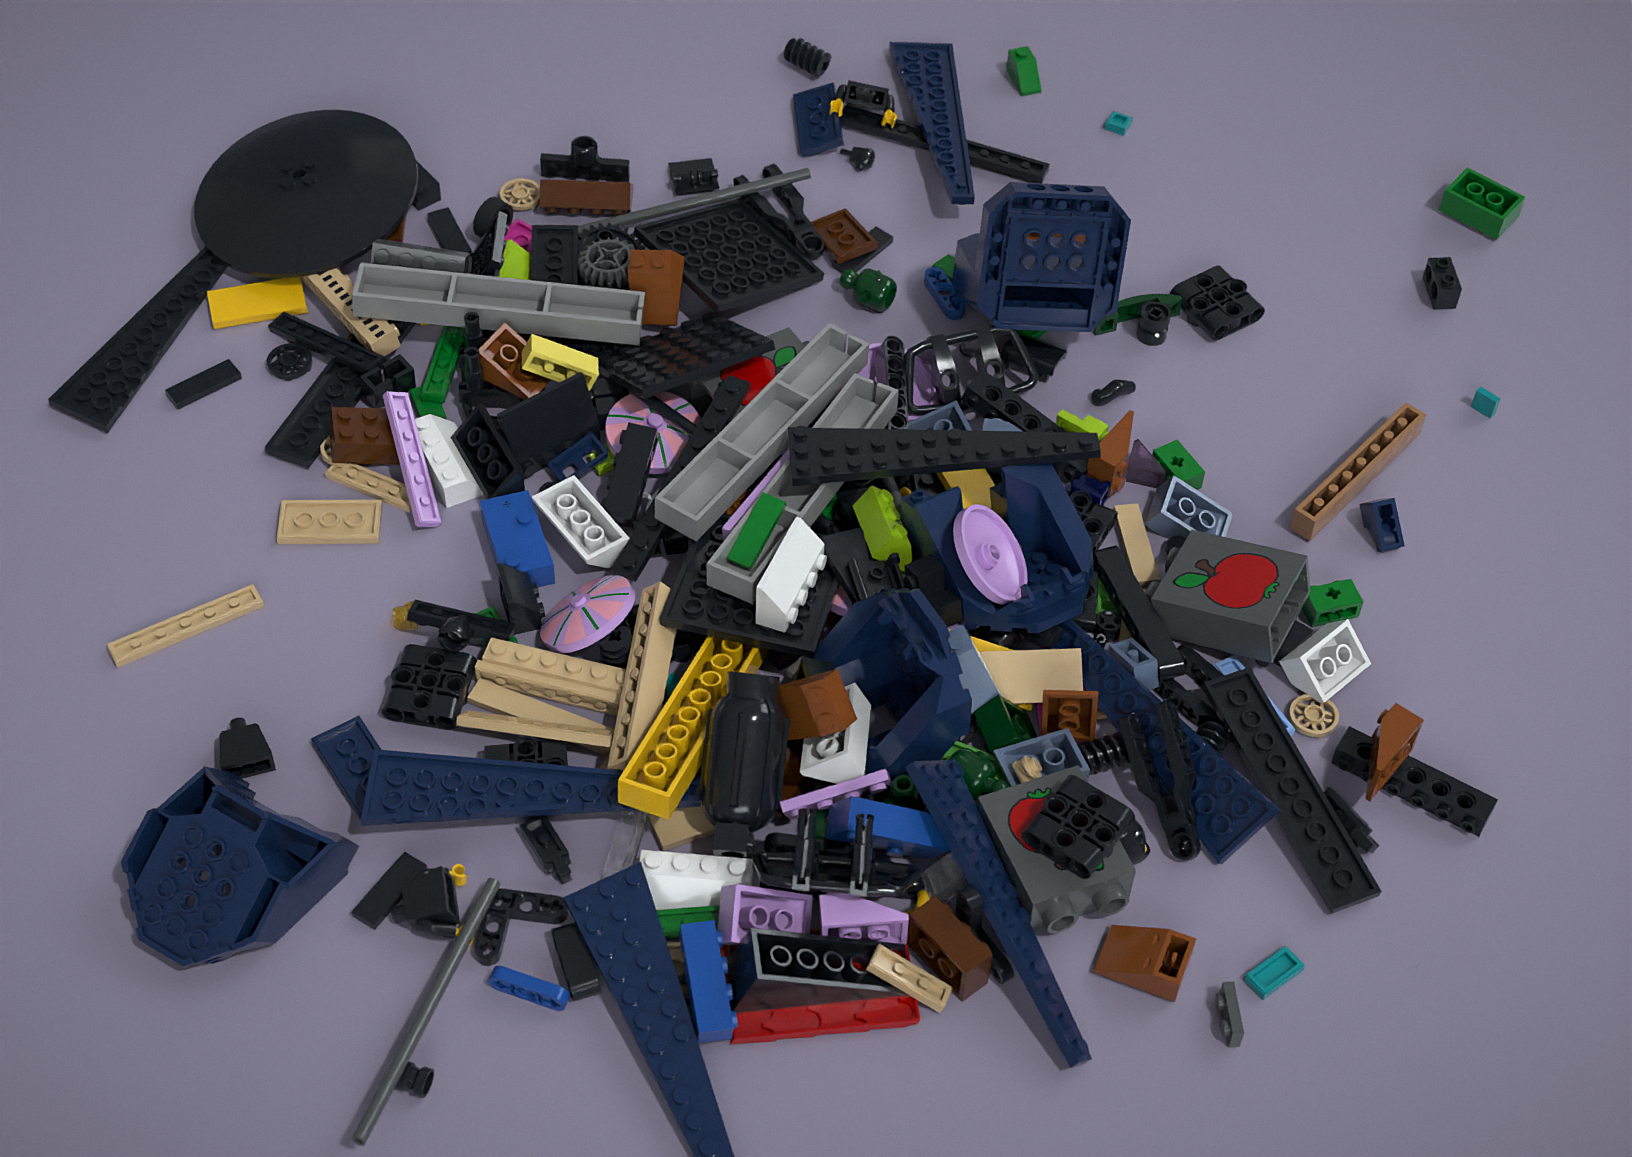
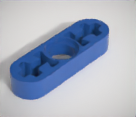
(944, 302)
(529, 988)

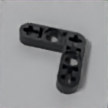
(970, 910)
(503, 914)

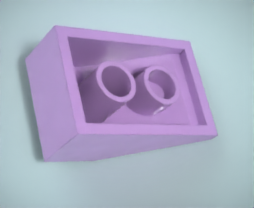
(761, 908)
(860, 919)

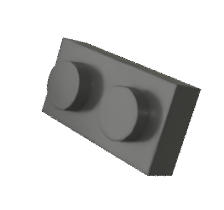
(1231, 1024)

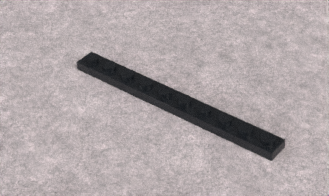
(978, 153)
(651, 530)

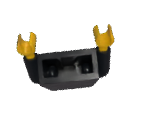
(865, 97)
(432, 902)

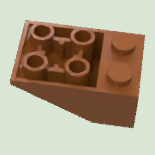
(1146, 958)

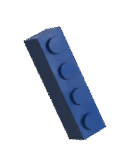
(706, 981)

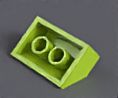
(516, 262)
(882, 526)

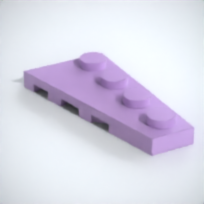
(823, 798)

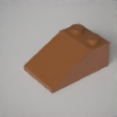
(660, 277)
(503, 364)
(1113, 455)
(816, 705)
(1070, 710)
(1391, 745)

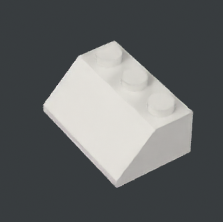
(1326, 661)

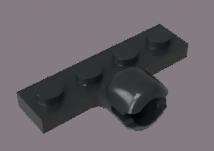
(585, 163)
(458, 626)
(1044, 639)

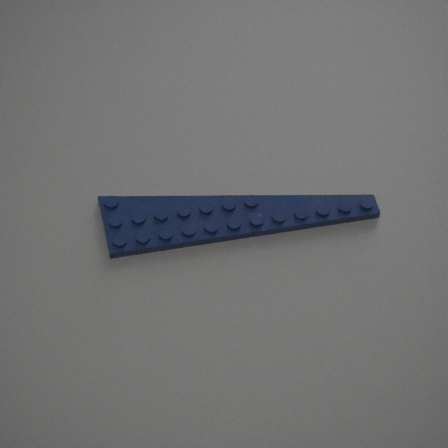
(934, 93)
(452, 788)
(1223, 800)
(966, 835)
(635, 962)

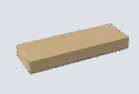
(909, 978)

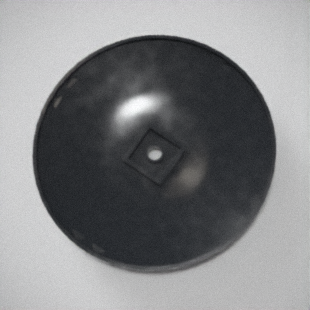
(278, 226)

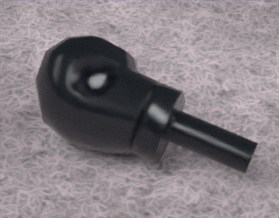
(861, 157)

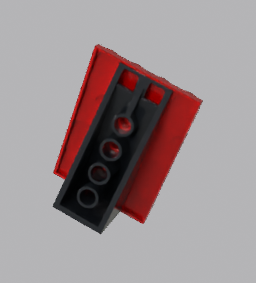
(811, 987)

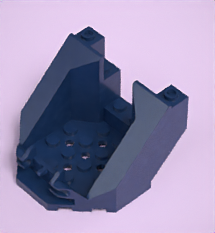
(1042, 521)
(901, 659)
(269, 859)

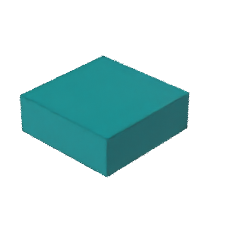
(1118, 123)
(1485, 402)

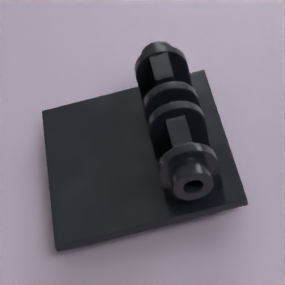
(693, 175)

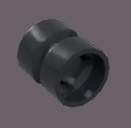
(1153, 323)

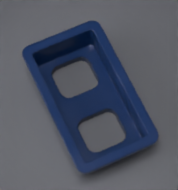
(574, 456)

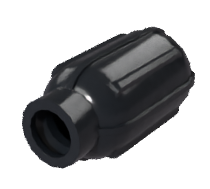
(744, 753)

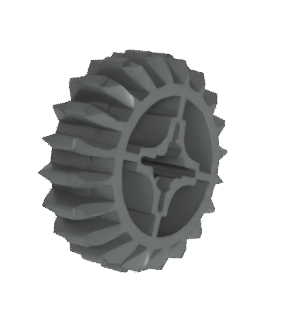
(605, 263)

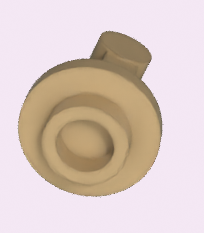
(1027, 769)

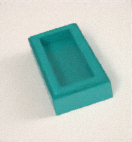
(1274, 972)

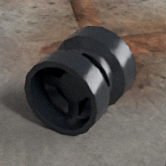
(416, 1079)

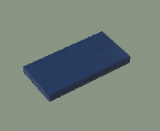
(815, 126)
(348, 757)

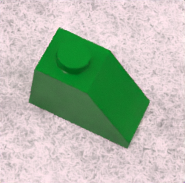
(1023, 71)

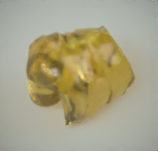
(400, 617)

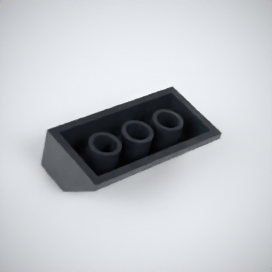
(488, 455)

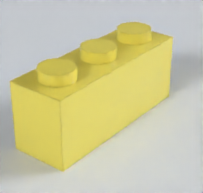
(558, 361)

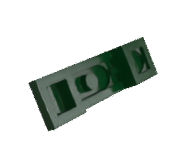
(1130, 309)

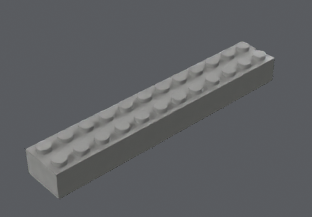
(520, 303)
(849, 409)
(760, 432)

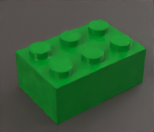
(1481, 203)

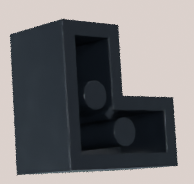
(930, 577)

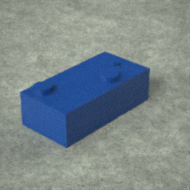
(517, 536)
(894, 827)

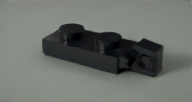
(1353, 823)
(547, 847)

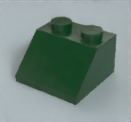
(1003, 724)

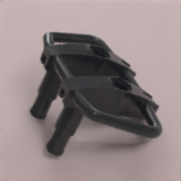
(977, 342)
(473, 386)
(861, 865)

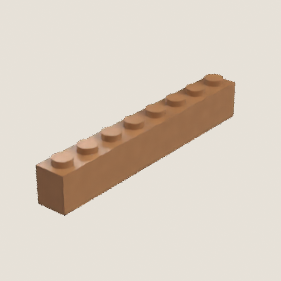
(1357, 471)

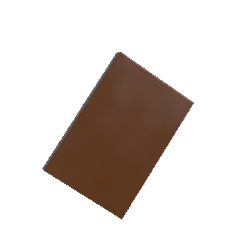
(844, 236)

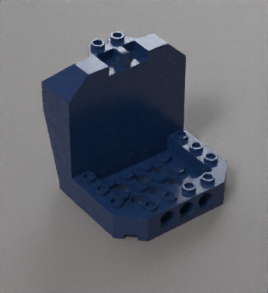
(1048, 279)

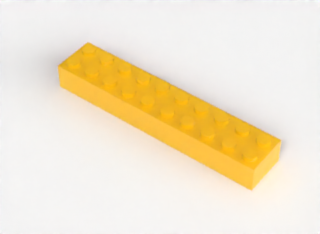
(675, 742)

